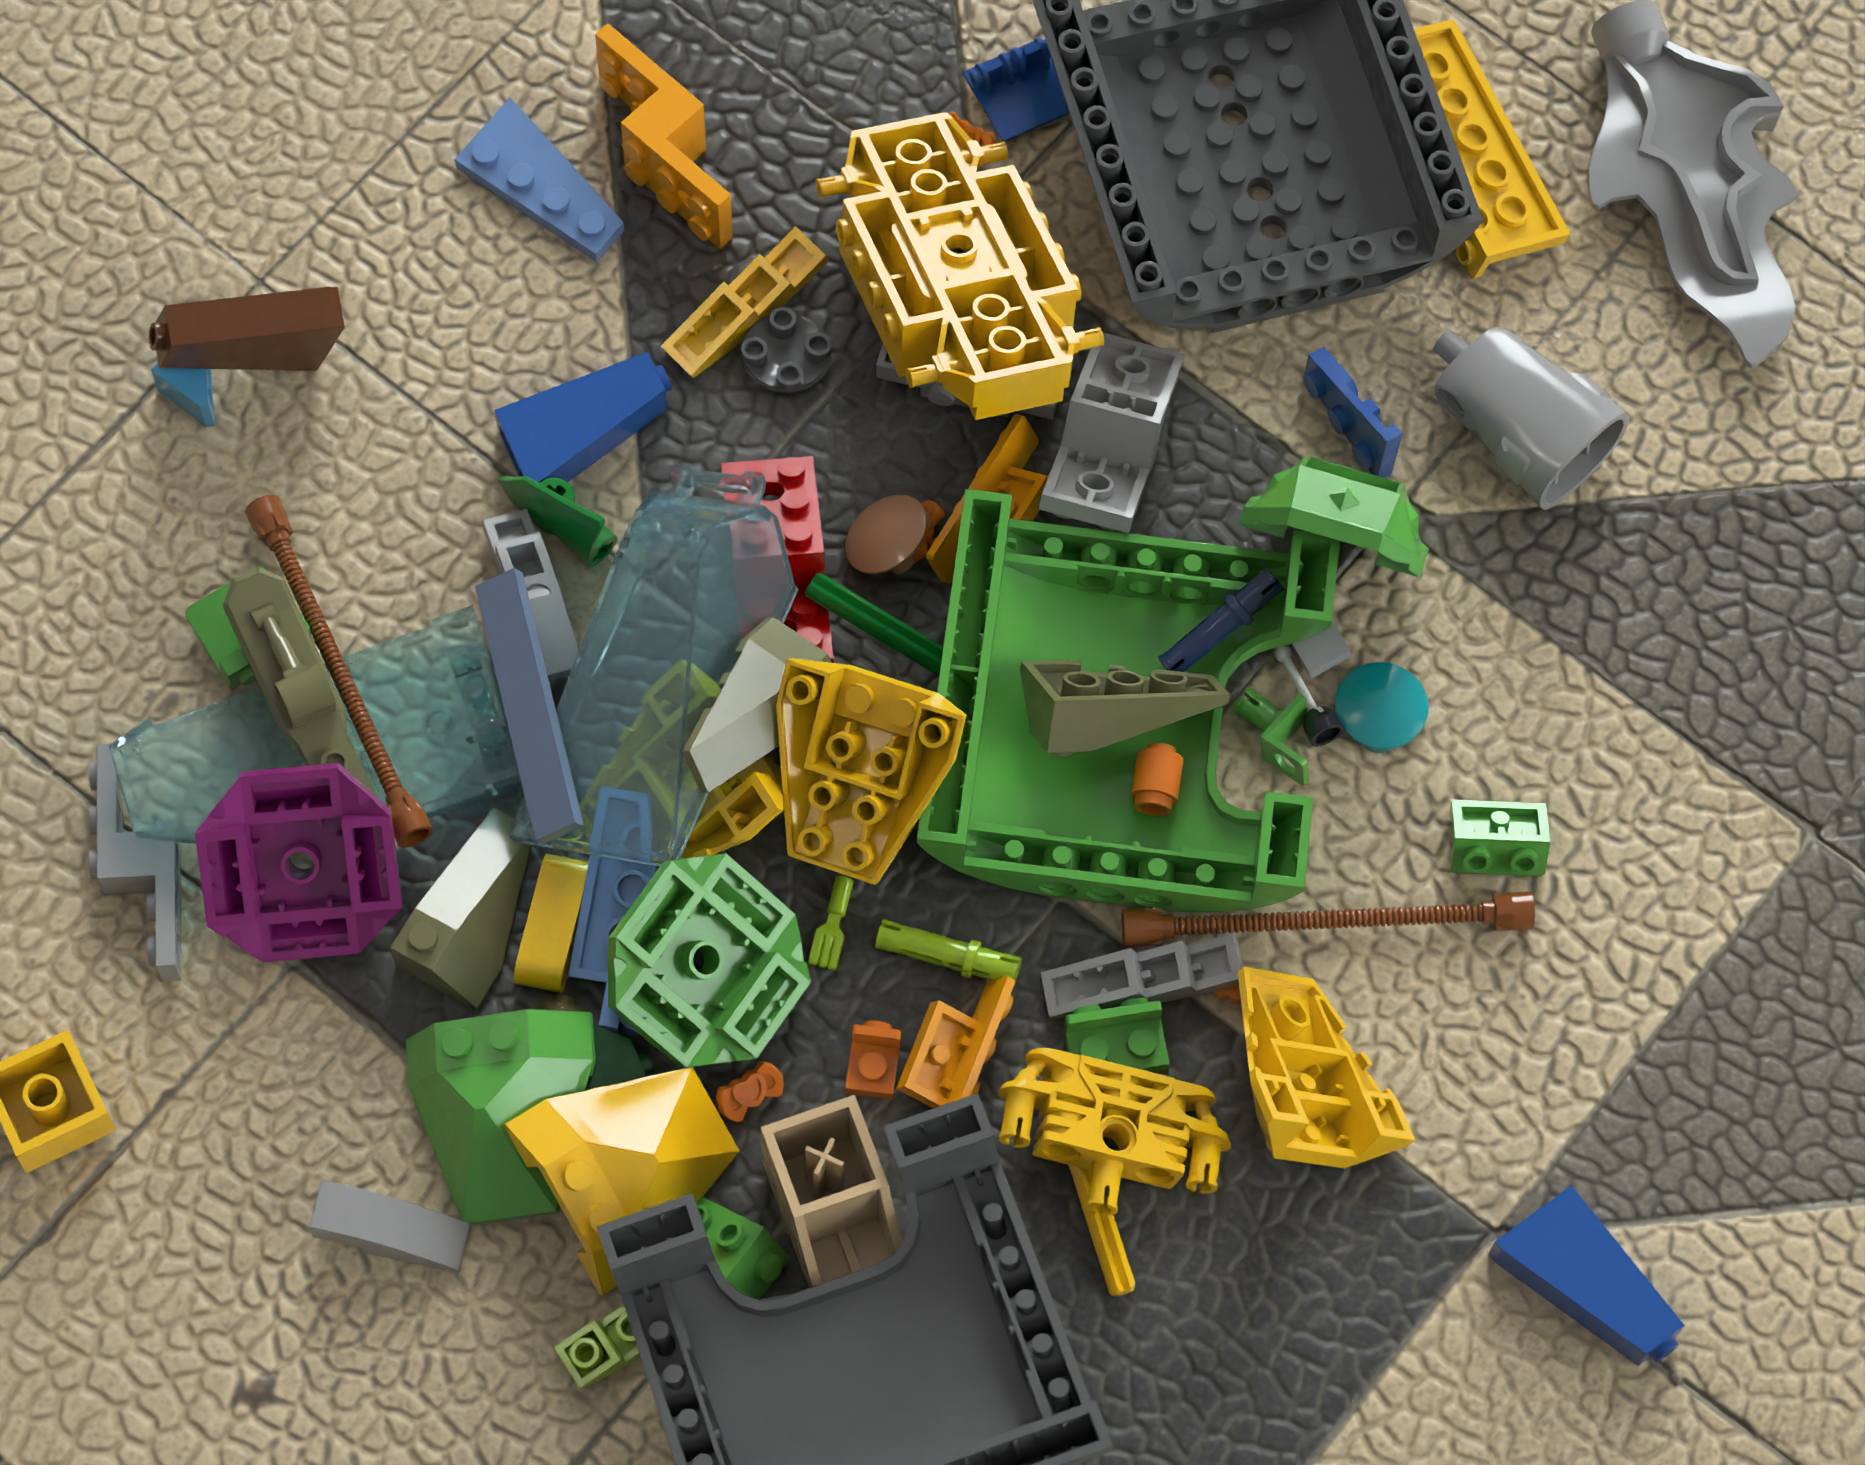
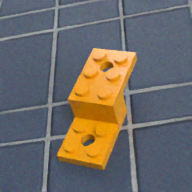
(663, 137)

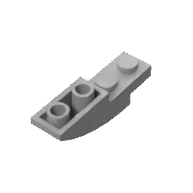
(518, 546)

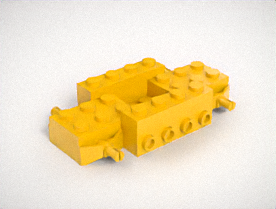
(976, 321)

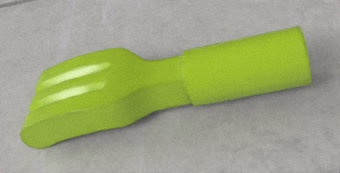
(829, 937)

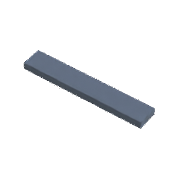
(529, 706)

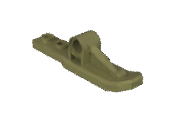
(290, 671)

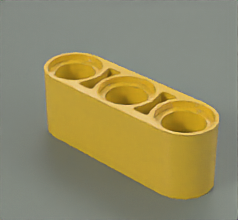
(551, 924)

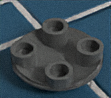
(785, 351)

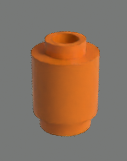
(1156, 779)

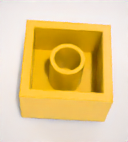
(50, 1102)

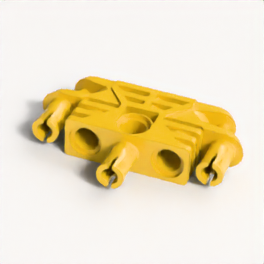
(1118, 1102)

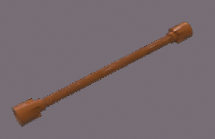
(273, 528)
(1505, 911)

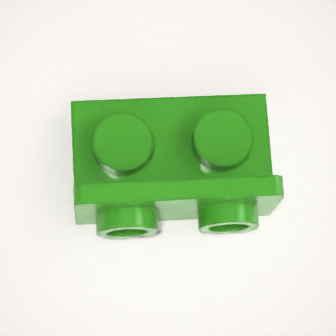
(1499, 837)
(1120, 1035)

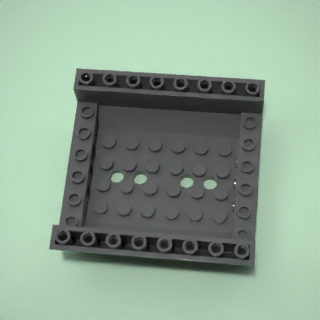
(1332, 127)

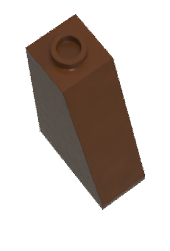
(250, 331)

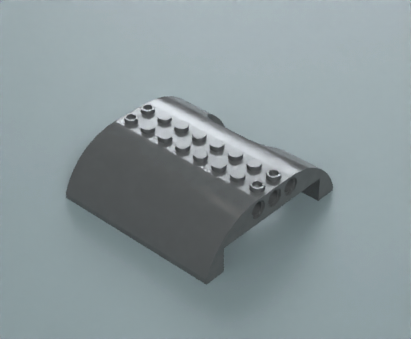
(903, 1363)

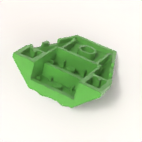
(476, 1078)

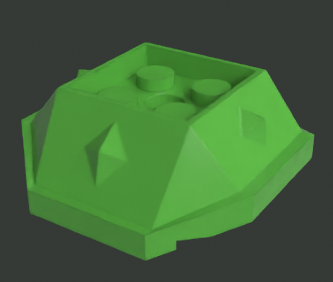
(1343, 507)
(748, 971)

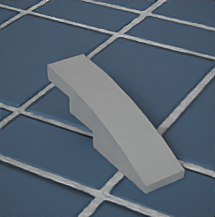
(1154, 974)

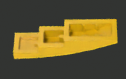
(752, 295)

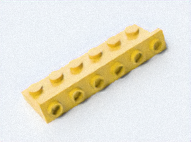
(1507, 188)

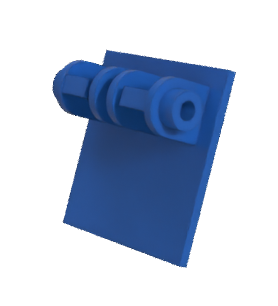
(1018, 90)

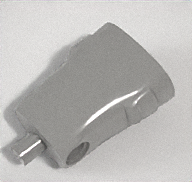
(1529, 412)

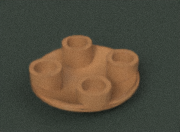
(887, 535)

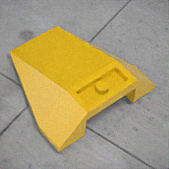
(858, 763)

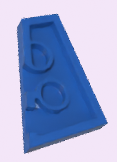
(1372, 443)

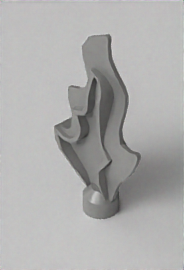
(1687, 152)

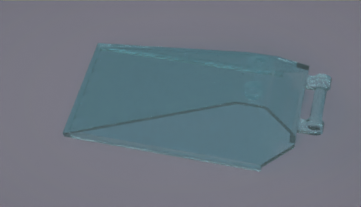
(651, 661)

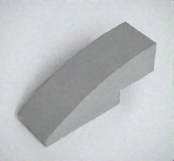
(388, 1227)

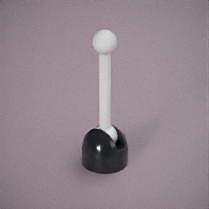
(1320, 722)

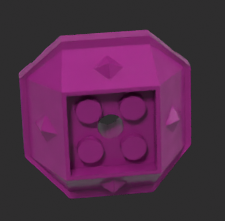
(291, 911)

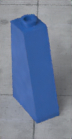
(582, 419)
(1588, 1276)

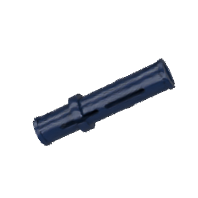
(1222, 622)

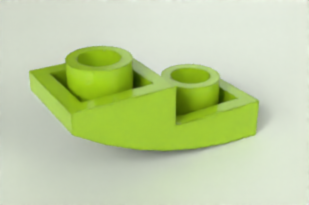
(599, 1348)

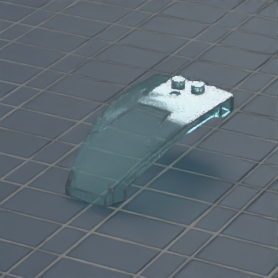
(426, 695)

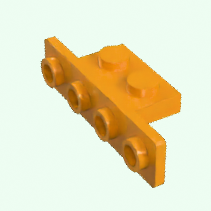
(999, 474)
(955, 1047)

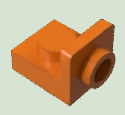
(873, 1060)

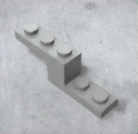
(136, 866)

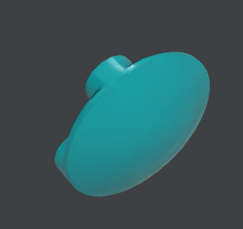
(1381, 706)

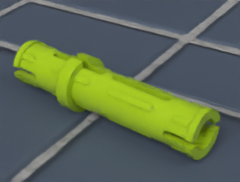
(940, 950)

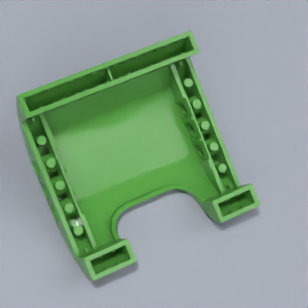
(1071, 820)

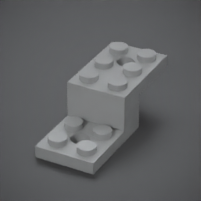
(1112, 433)

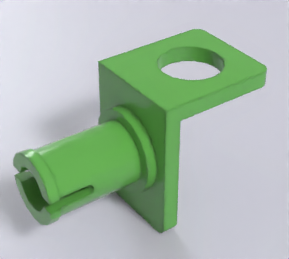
(1277, 728)

